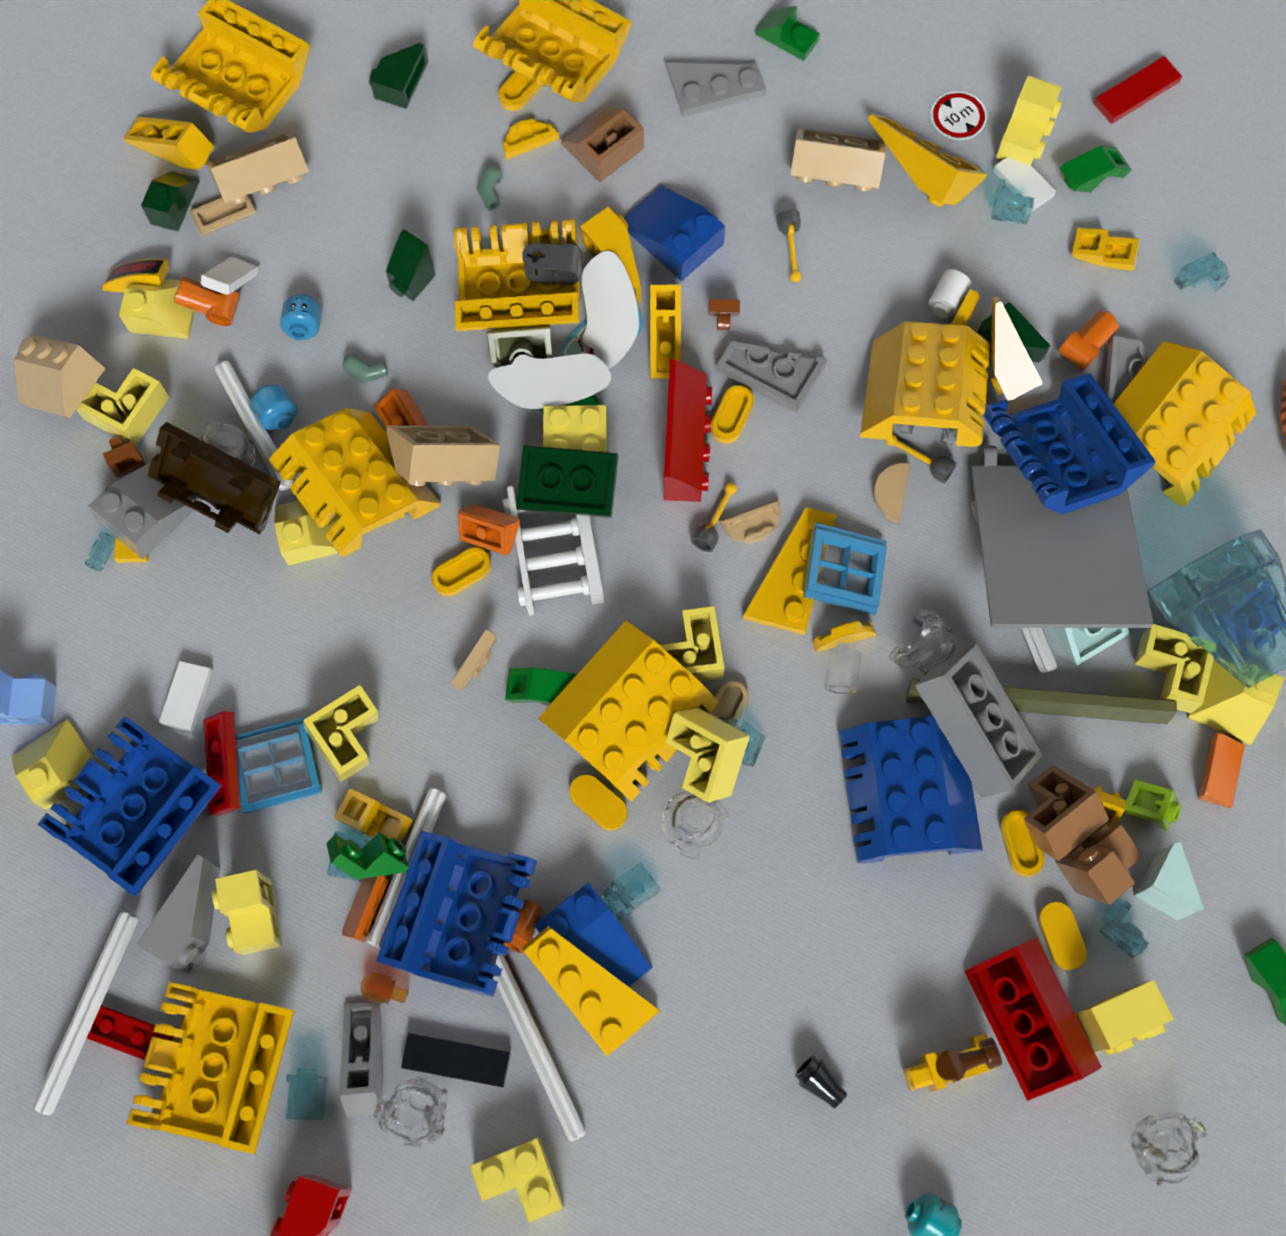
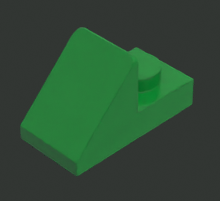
(787, 33)

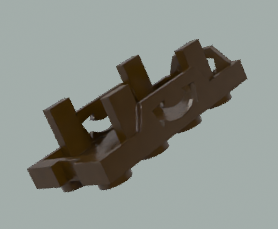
(207, 473)

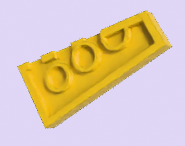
(595, 997)

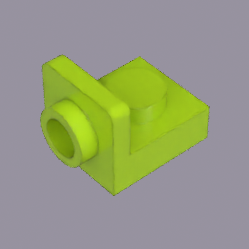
(1153, 804)

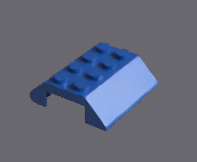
(1073, 446)
(910, 790)
(133, 808)
(455, 913)

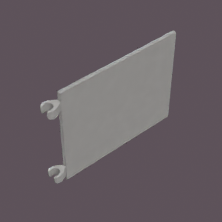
(1054, 565)

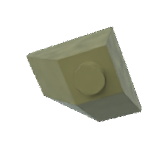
(509, 343)

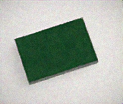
(567, 481)

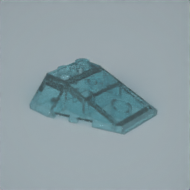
(1232, 606)

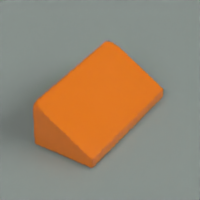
(399, 409)
(488, 528)
(1221, 770)
(365, 908)

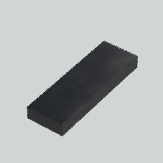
(456, 1060)

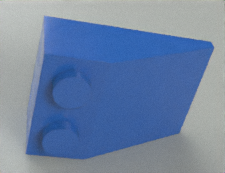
(675, 231)
(597, 933)

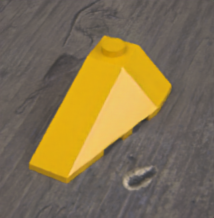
(934, 173)

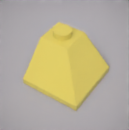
(153, 310)
(299, 535)
(1234, 707)
(51, 764)

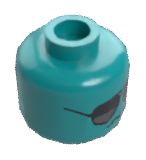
(932, 1217)

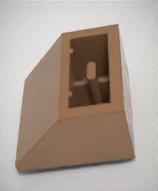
(606, 142)

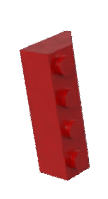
(685, 433)
(1033, 1019)

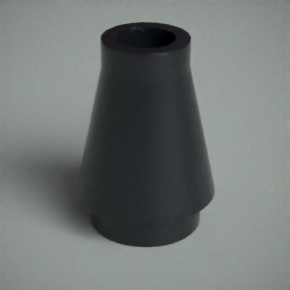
(820, 1081)

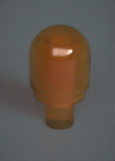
(382, 989)

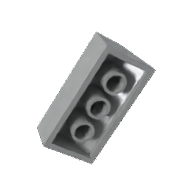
(979, 721)

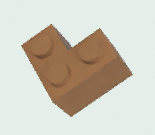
(1065, 812)
(1101, 864)

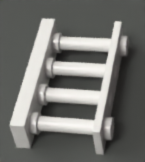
(583, 555)

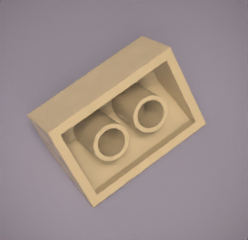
(838, 159)
(258, 168)
(54, 375)
(443, 454)

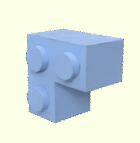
(26, 700)

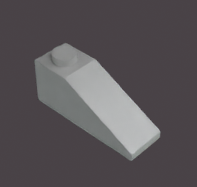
(361, 1059)

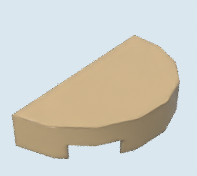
(890, 491)
(753, 524)
(475, 661)

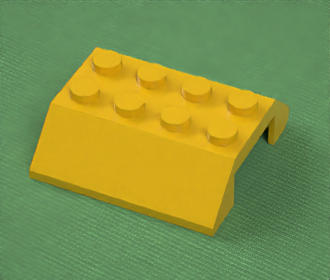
(558, 43)
(237, 66)
(494, 281)
(927, 379)
(1185, 415)
(348, 476)
(624, 706)
(215, 1069)

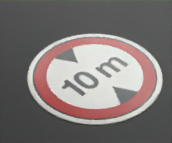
(958, 115)

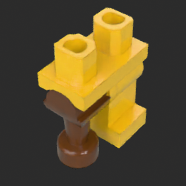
(950, 1066)

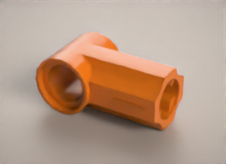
(215, 305)
(1085, 345)

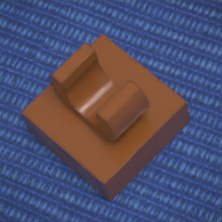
(723, 309)
(123, 457)

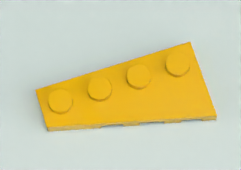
(780, 596)

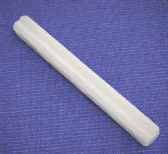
(242, 404)
(425, 821)

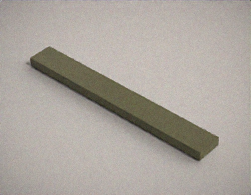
(1079, 704)

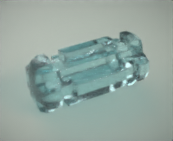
(100, 551)

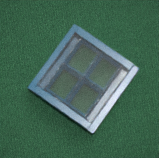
(845, 569)
(276, 766)

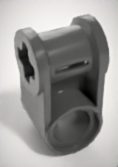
(554, 264)

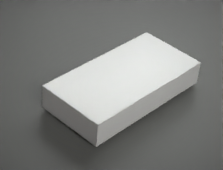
(1024, 180)
(229, 275)
(185, 696)

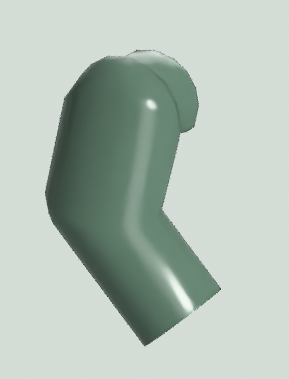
(488, 178)
(362, 371)

